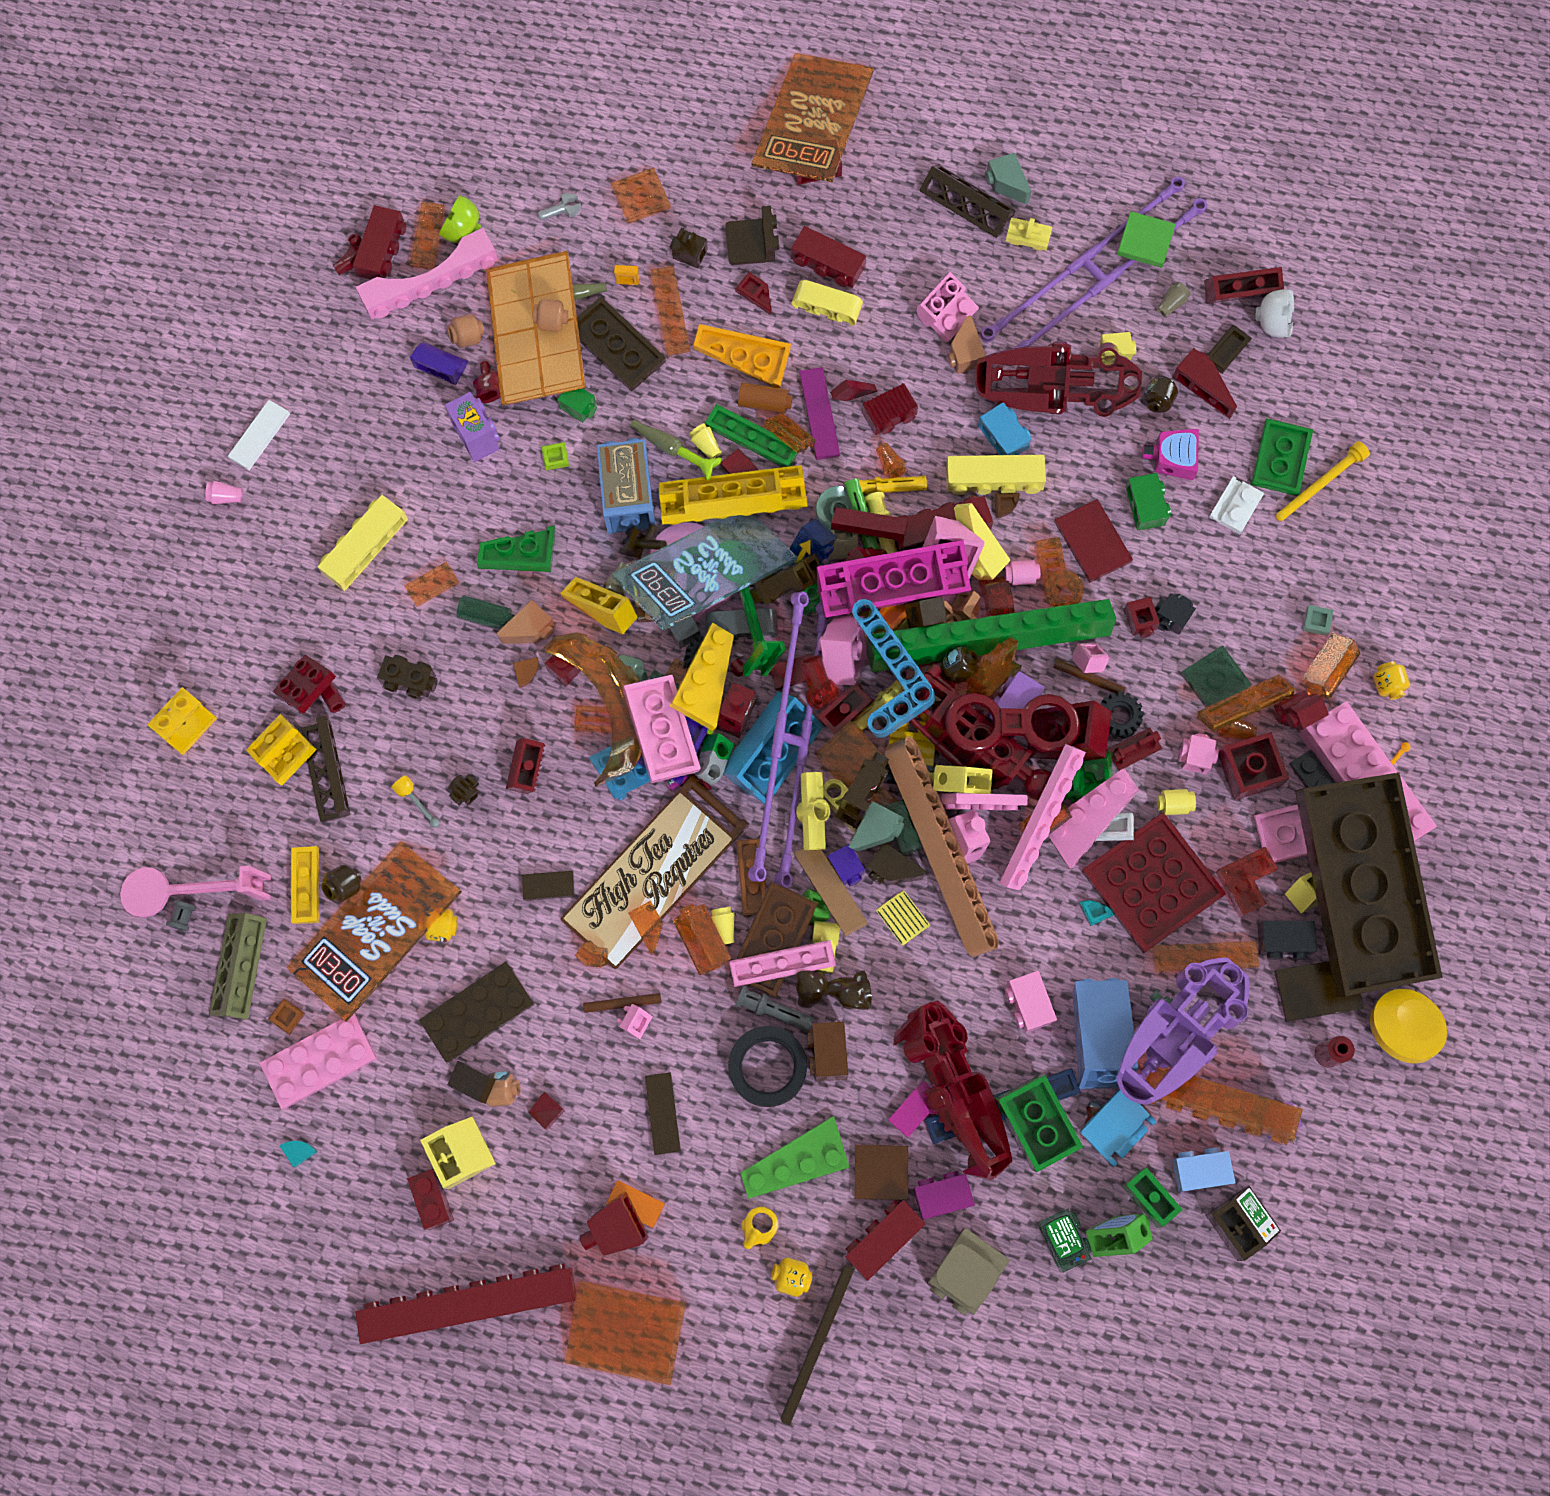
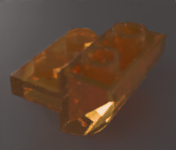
(995, 669)

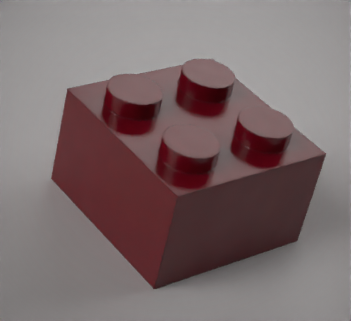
(1253, 766)

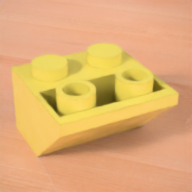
(458, 1152)

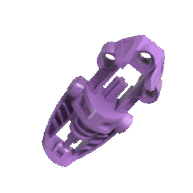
(1176, 1036)

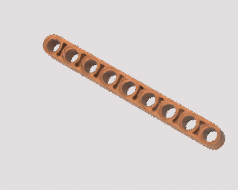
(941, 847)

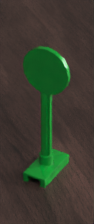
(765, 652)

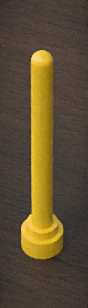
(1357, 453)

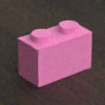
(1031, 1002)

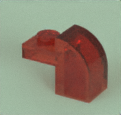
(997, 596)

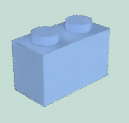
(1204, 1170)

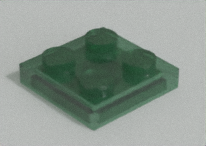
(1215, 677)

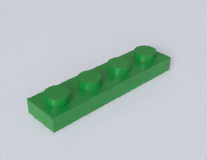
(750, 436)

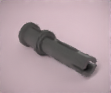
(763, 1005)

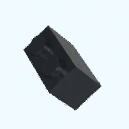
(1287, 938)

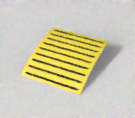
(903, 917)

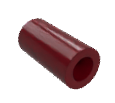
(1334, 1051)

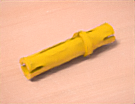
(897, 484)

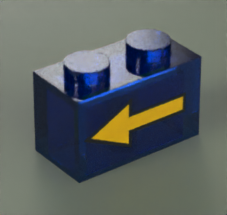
(813, 539)

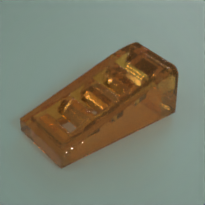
(1045, 544)

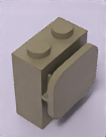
(968, 1272)

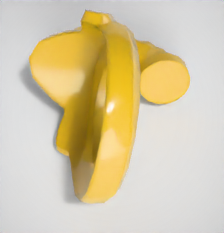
(753, 1236)

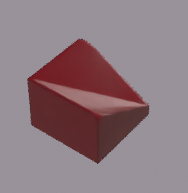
(546, 1111)

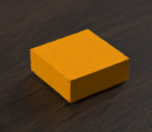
(627, 274)

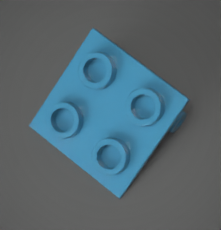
(622, 785)

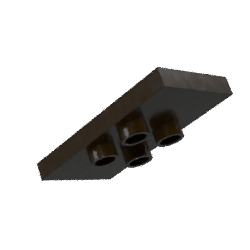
(1368, 884)

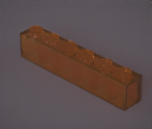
(1231, 1107)

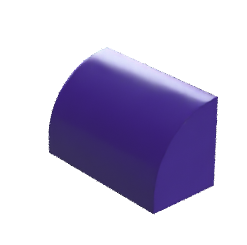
(438, 362)

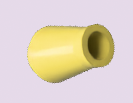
(705, 441)
(724, 922)

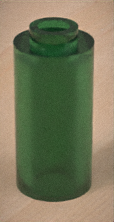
(483, 612)

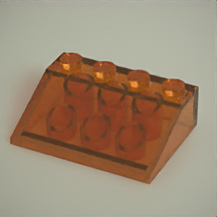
(625, 1332)

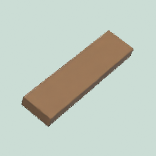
(831, 890)

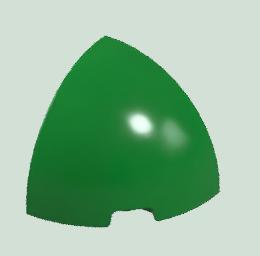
(1089, 777)

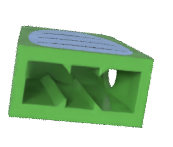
(1131, 1235)

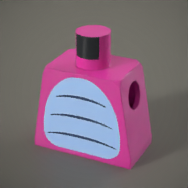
(1175, 453)

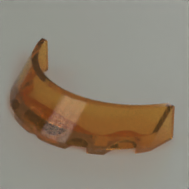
(609, 677)

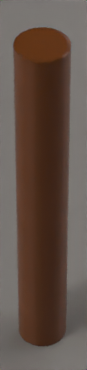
(1088, 677)
(622, 1002)

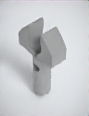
(563, 207)

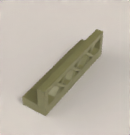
(240, 966)

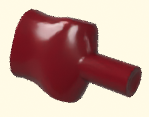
(487, 384)

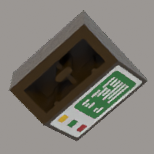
(1243, 1224)

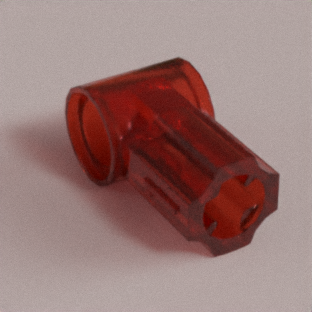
(821, 689)

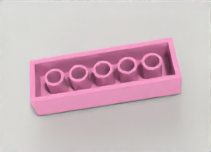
(1352, 754)

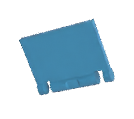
(1117, 1127)

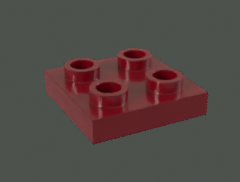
(304, 684)

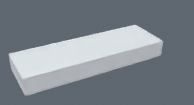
(258, 435)

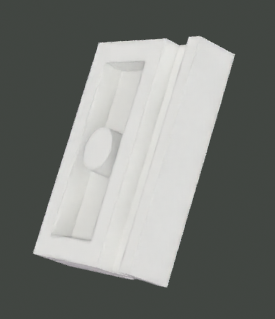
(1236, 505)

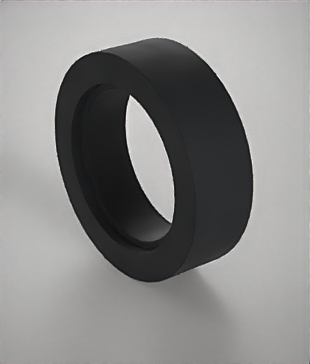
(776, 1035)

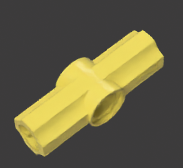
(813, 811)

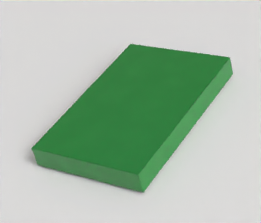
(1282, 457)

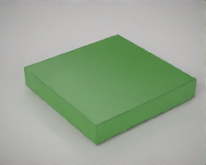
(1146, 239)

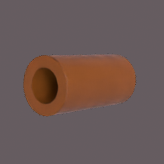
(764, 398)

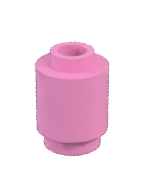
(1022, 572)

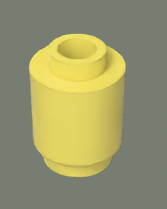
(1176, 801)

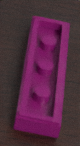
(819, 413)

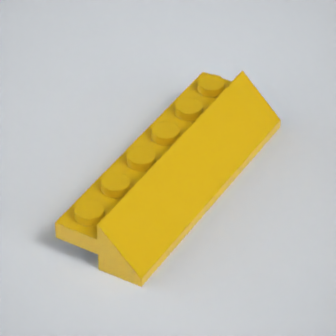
(732, 495)

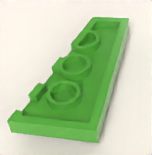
(803, 1159)

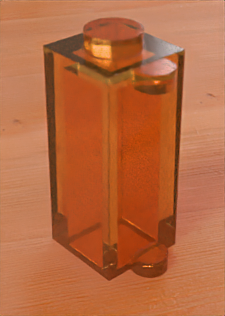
(1331, 666)
(701, 939)

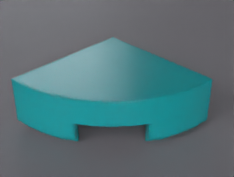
(1095, 911)
(297, 1152)

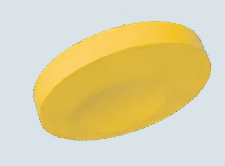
(1408, 1026)

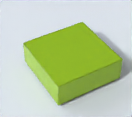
(555, 456)

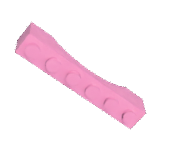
(385, 295)

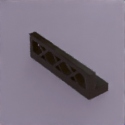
(972, 193)
(333, 771)

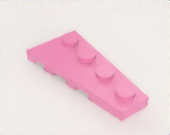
(1092, 816)

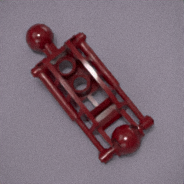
(1005, 758)

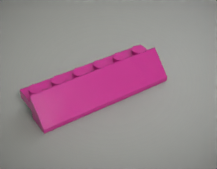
(894, 578)

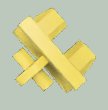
(1028, 234)

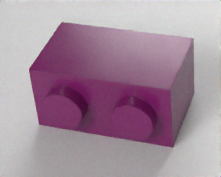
(943, 1196)

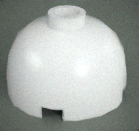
(1276, 313)

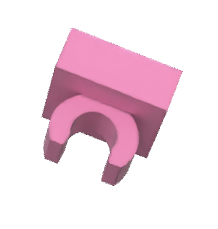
(635, 1021)

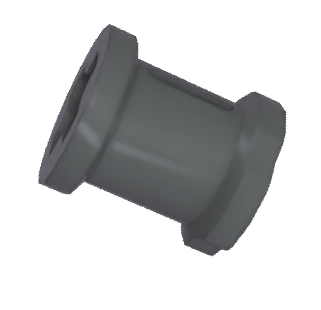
(181, 915)

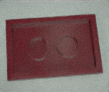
(1093, 540)

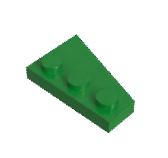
(519, 553)

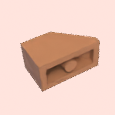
(965, 348)
(527, 626)

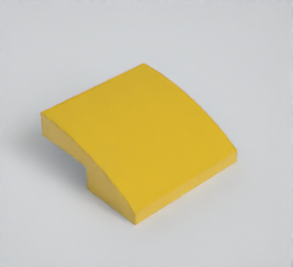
(281, 749)

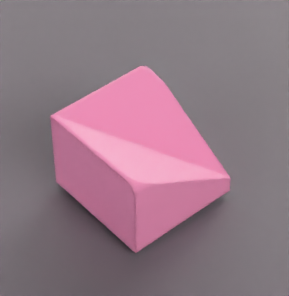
(1090, 657)

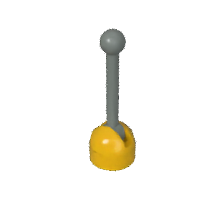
(404, 788)

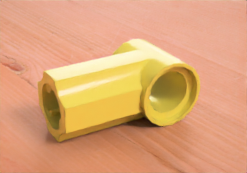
(826, 931)

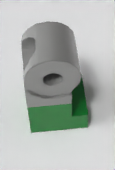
(714, 757)

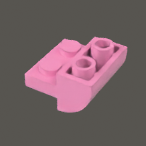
(946, 307)

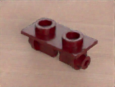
(1135, 748)

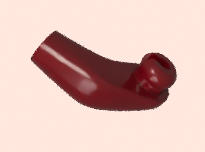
(346, 262)

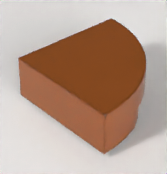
(526, 670)

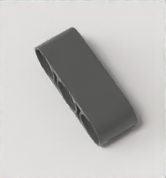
(736, 622)

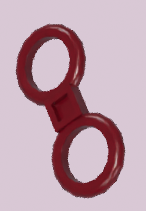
(1011, 722)

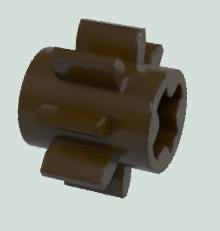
(464, 789)

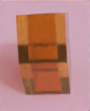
(592, 955)

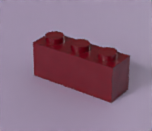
(379, 243)
(828, 257)
(1243, 285)
(884, 1239)

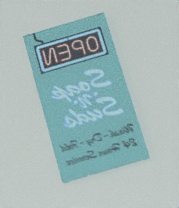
(703, 568)

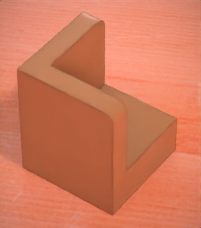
(966, 605)

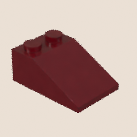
(1093, 734)

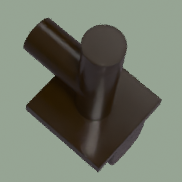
(637, 542)

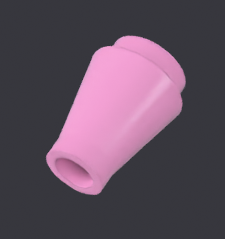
(222, 493)

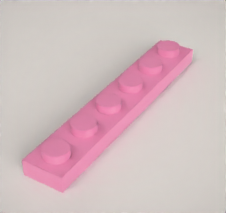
(1042, 817)

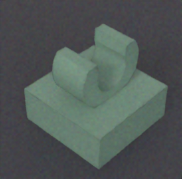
(1317, 620)

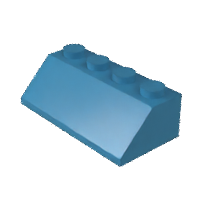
(752, 759)

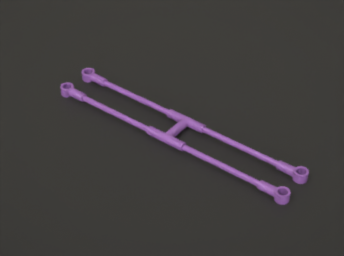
(1085, 260)
(783, 877)

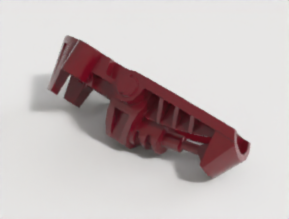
(1051, 376)
(957, 1093)

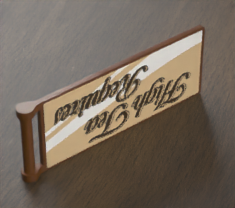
(656, 867)

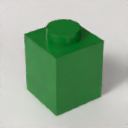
(578, 404)

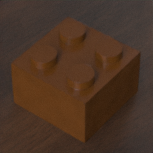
(830, 1051)

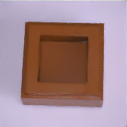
(286, 1016)

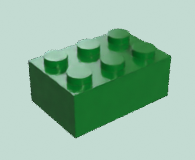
(1038, 1123)

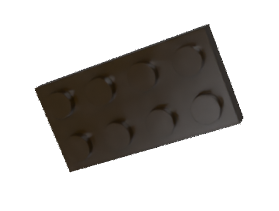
(618, 344)
(476, 1012)

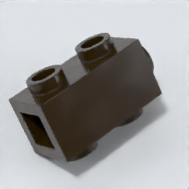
(406, 676)

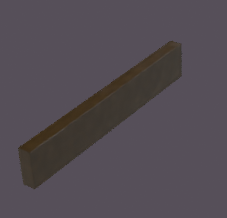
(817, 1344)

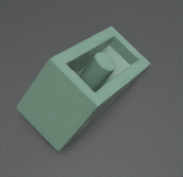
(1008, 178)
(876, 828)

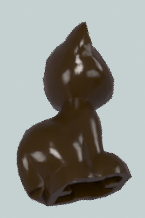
(849, 991)

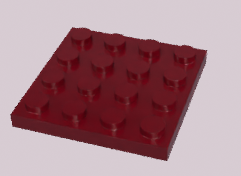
(1153, 882)

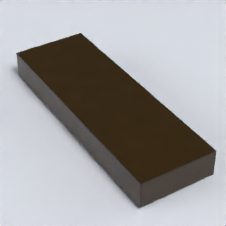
(662, 1113)

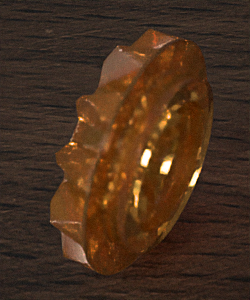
(1060, 578)

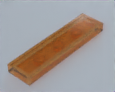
(670, 310)
(1245, 703)
(1176, 957)

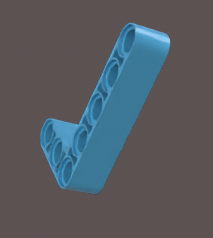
(897, 667)

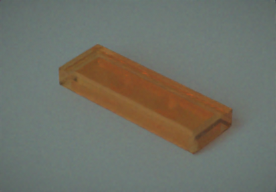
(427, 235)

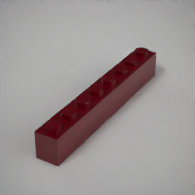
(465, 1305)

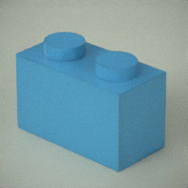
(1004, 431)

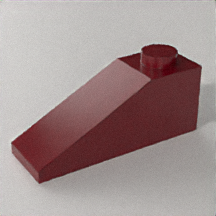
(1203, 379)

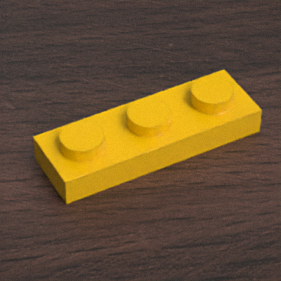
(304, 885)

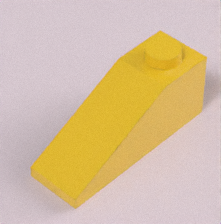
(601, 604)

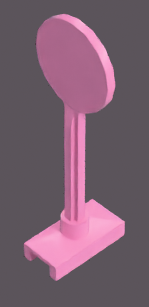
(148, 889)

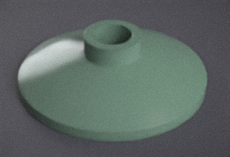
(830, 499)

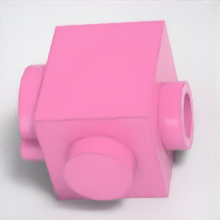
(1198, 753)

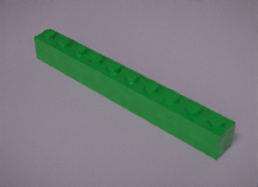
(983, 634)

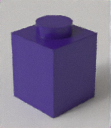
(847, 865)

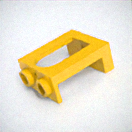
(183, 722)

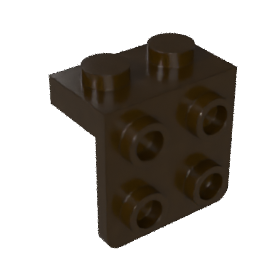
(752, 239)

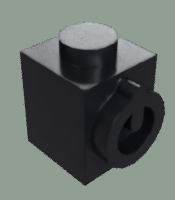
(1174, 612)

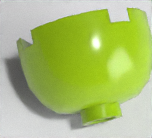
(461, 220)

